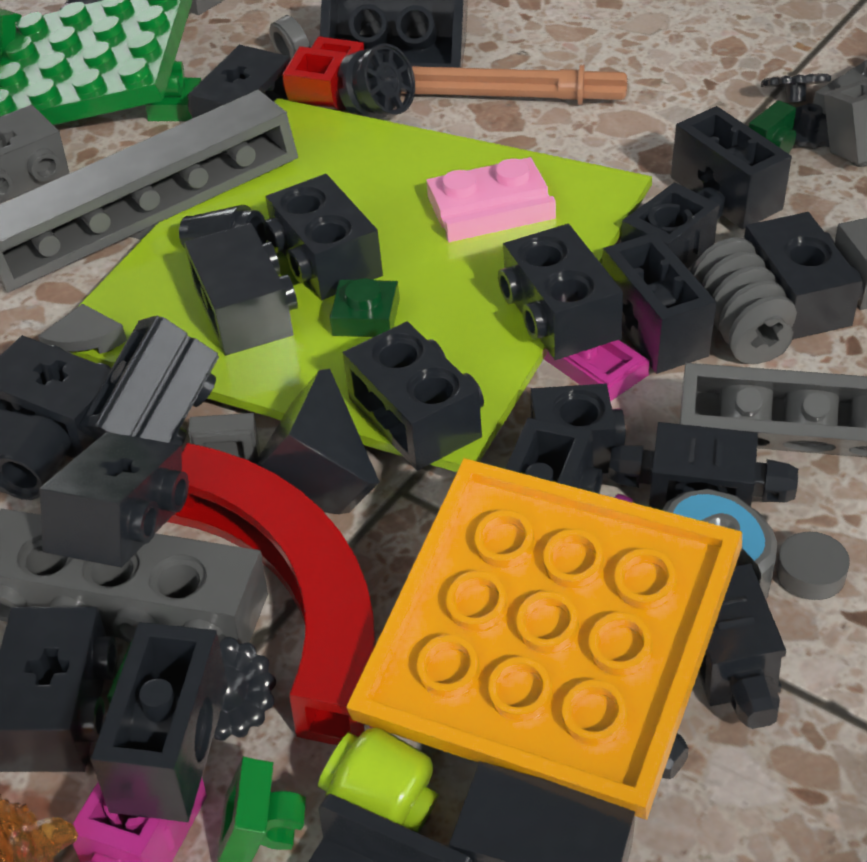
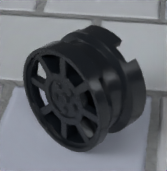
(376, 81)

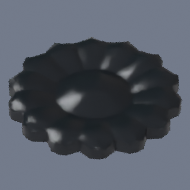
(796, 84)
(810, 126)
(247, 689)

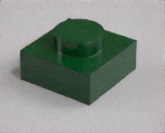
(777, 125)
(364, 307)

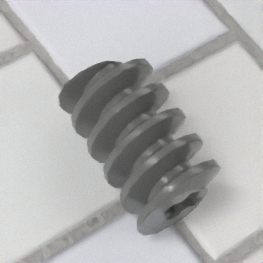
(750, 304)

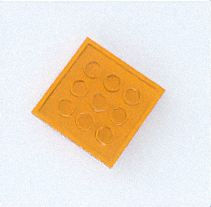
(550, 633)

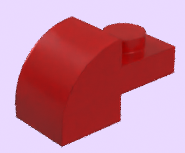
(313, 72)

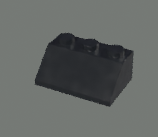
(424, 30)

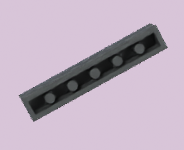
(141, 187)

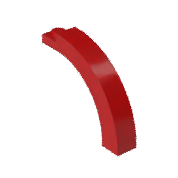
(311, 561)

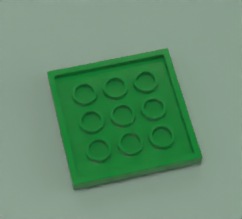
(92, 58)

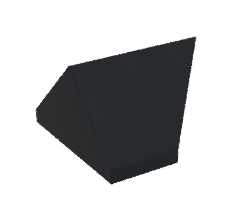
(321, 449)

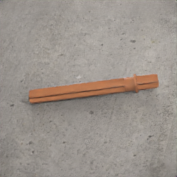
(559, 84)

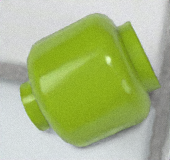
(382, 777)

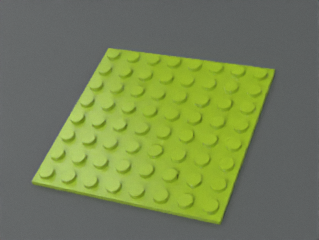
(443, 286)

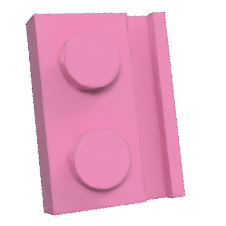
(490, 198)

